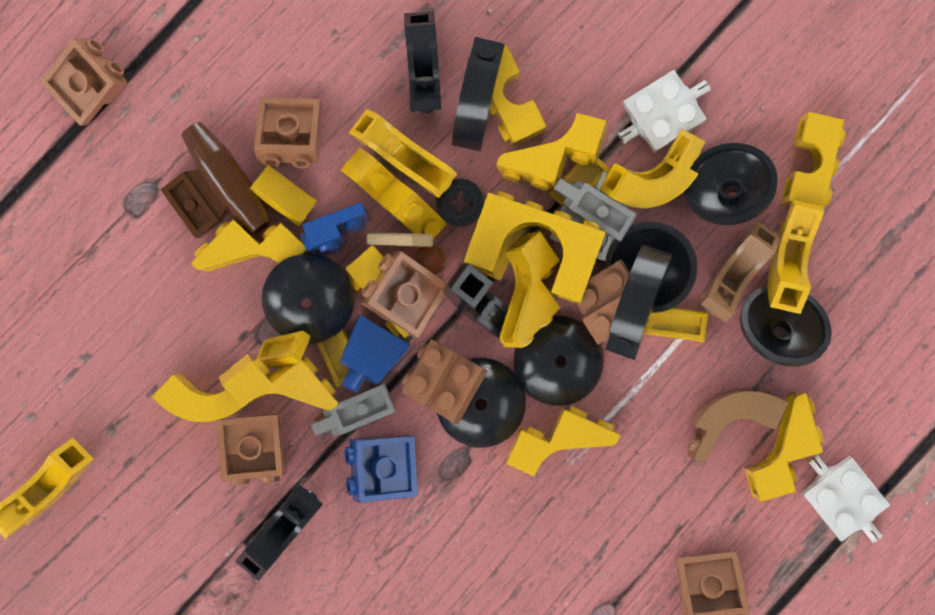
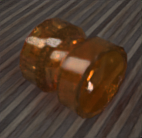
(430, 256)

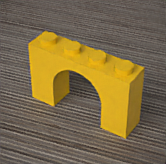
(504, 217)

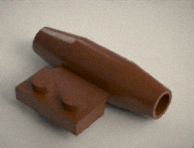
(215, 187)

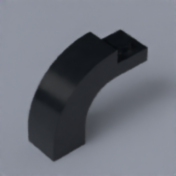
(422, 62)
(477, 93)
(471, 296)
(637, 301)
(279, 532)

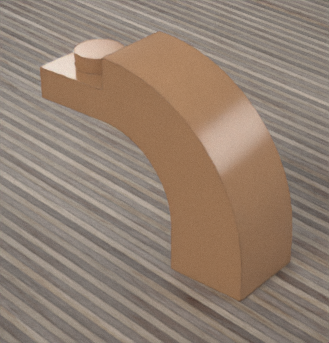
(738, 269)
(730, 407)

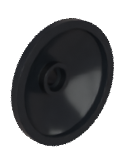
(727, 170)
(661, 236)
(311, 278)
(801, 337)
(565, 384)
(503, 411)

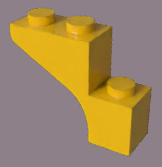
(402, 153)
(545, 163)
(392, 194)
(237, 245)
(531, 302)
(297, 381)
(569, 432)
(795, 440)

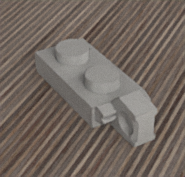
(596, 207)
(356, 411)

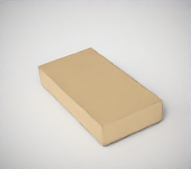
(399, 239)

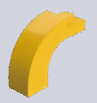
(662, 182)
(787, 274)
(190, 403)
(44, 488)

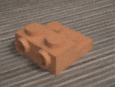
(84, 79)
(287, 131)
(404, 293)
(603, 299)
(443, 381)
(251, 449)
(712, 585)

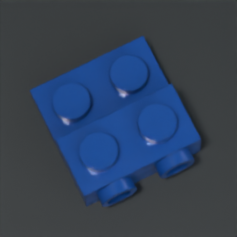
(327, 232)
(381, 468)

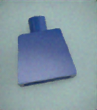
(369, 354)

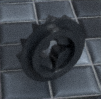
(469, 213)

